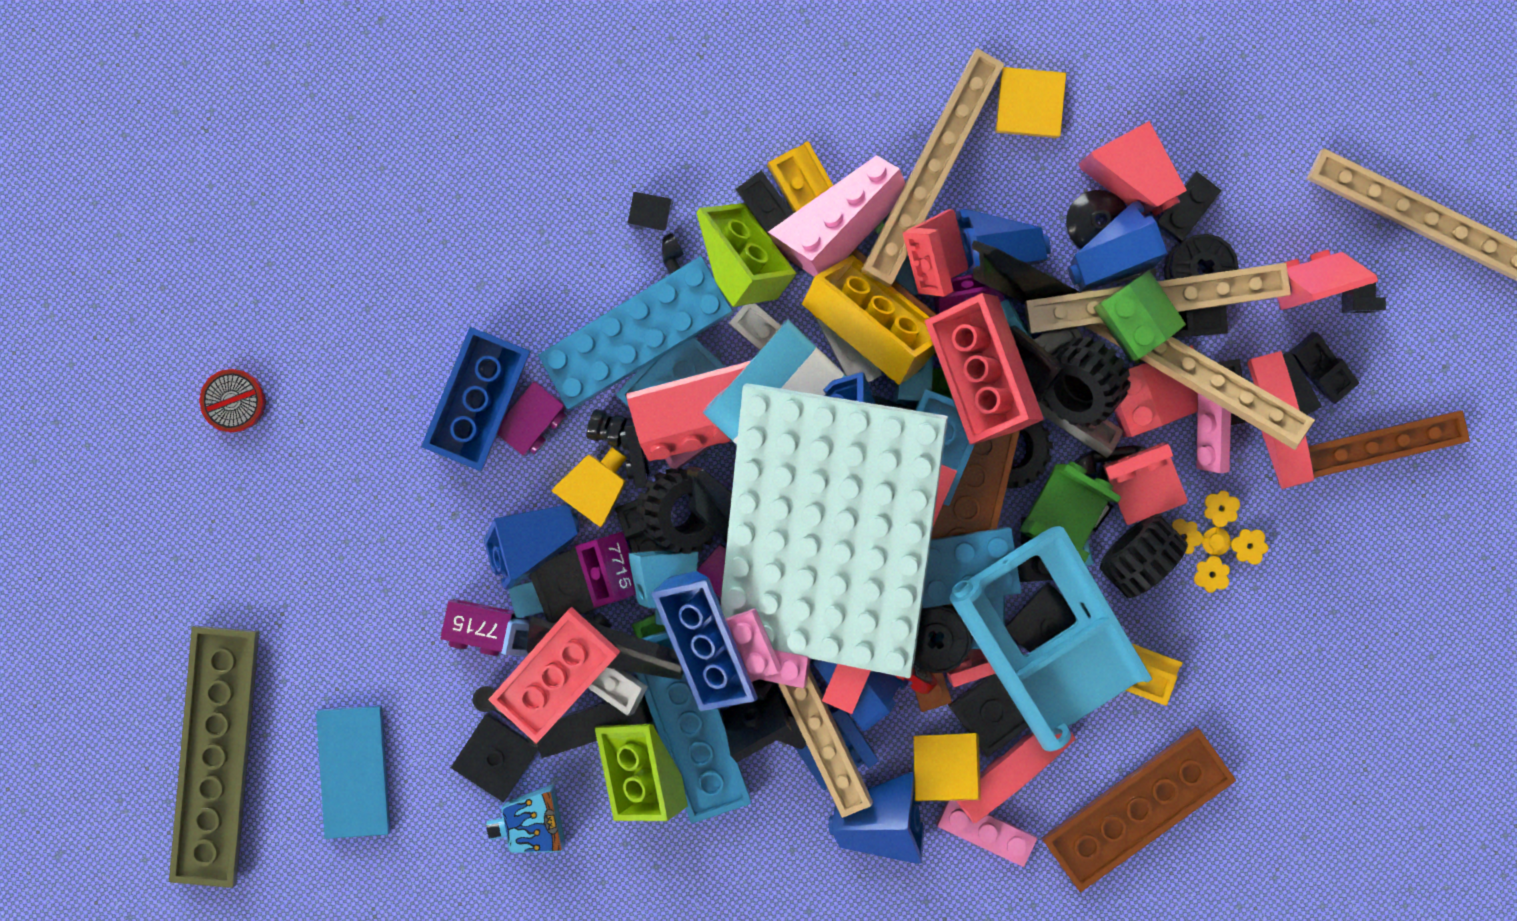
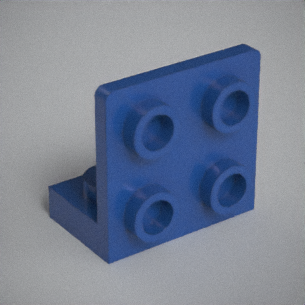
(854, 740)

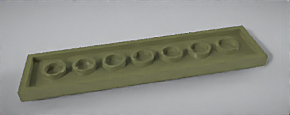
(214, 756)

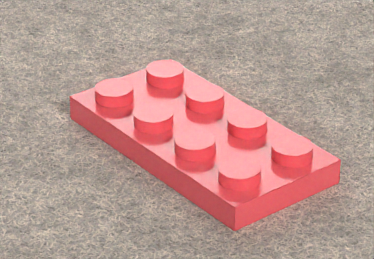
(554, 675)

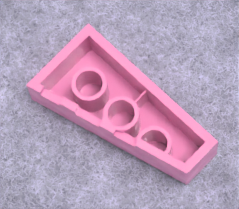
(840, 217)

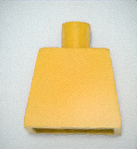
(594, 486)

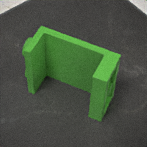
(1070, 502)

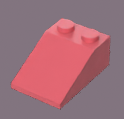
(1323, 278)
(1153, 401)

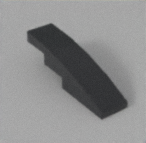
(579, 726)

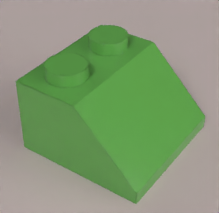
(1140, 316)

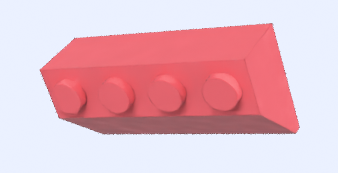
(983, 369)
(671, 415)

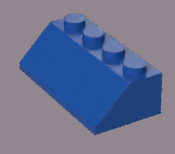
(475, 399)
(703, 641)

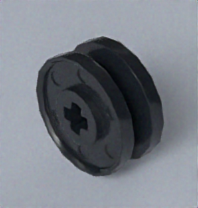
(1203, 248)
(957, 640)

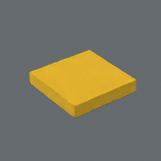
(1030, 102)
(947, 767)

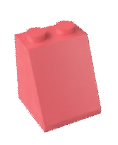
(1136, 170)

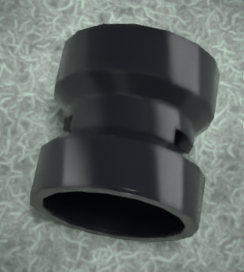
(605, 427)

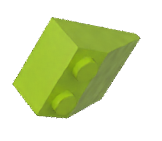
(743, 255)
(639, 774)

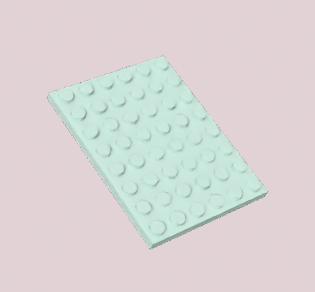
(833, 525)

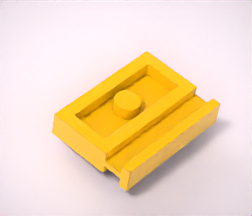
(799, 176)
(1163, 674)

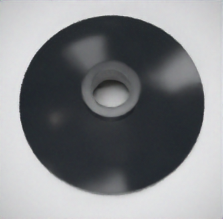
(1082, 213)

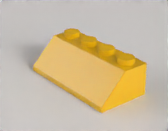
(871, 319)

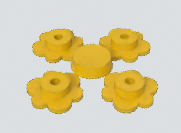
(1217, 541)

